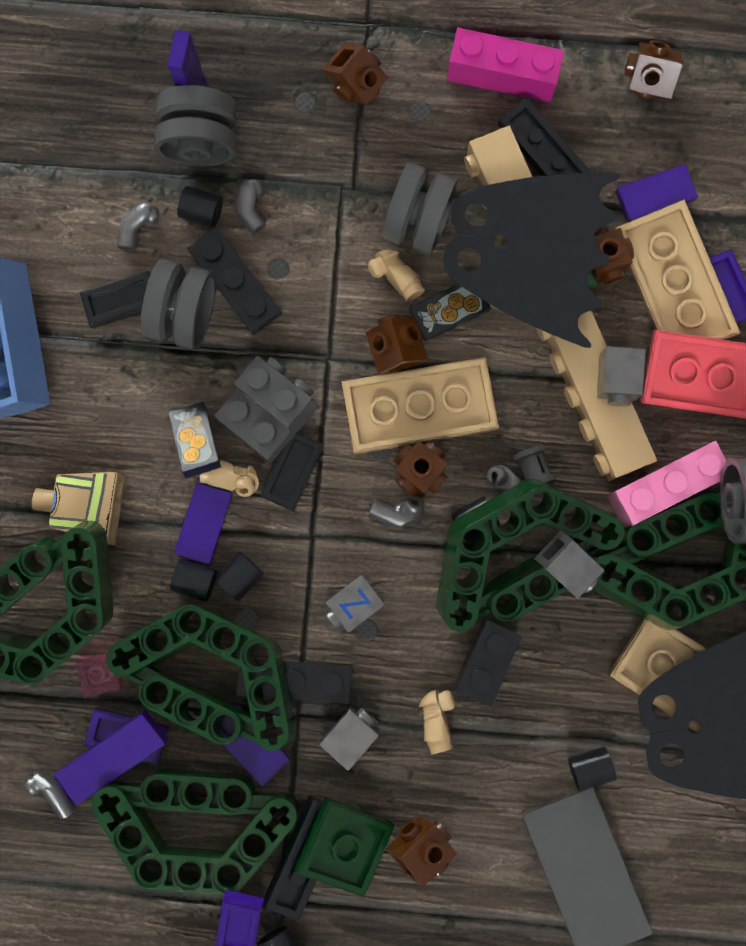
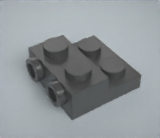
(267, 407)

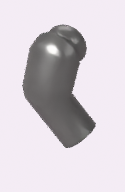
(245, 203)
(131, 223)
(502, 479)
(399, 515)
(58, 799)

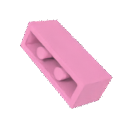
(668, 485)

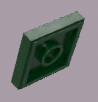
(344, 847)

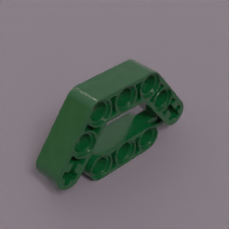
(659, 593)
(79, 597)
(481, 601)
(180, 693)
(152, 846)

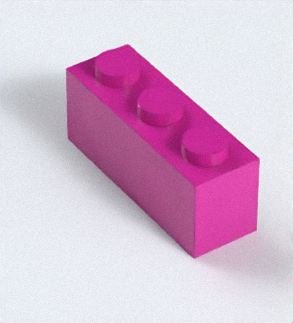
(504, 65)

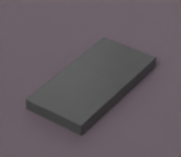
(586, 871)

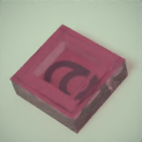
(96, 676)

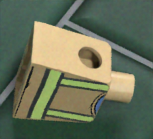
(82, 499)

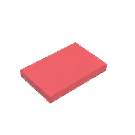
(696, 374)

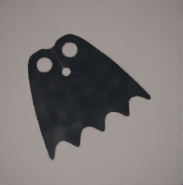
(547, 248)
(708, 690)

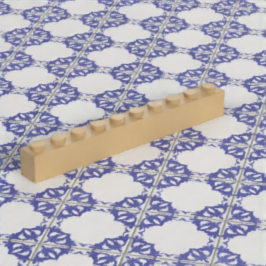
(613, 430)

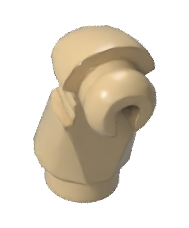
(401, 276)
(232, 478)
(436, 725)

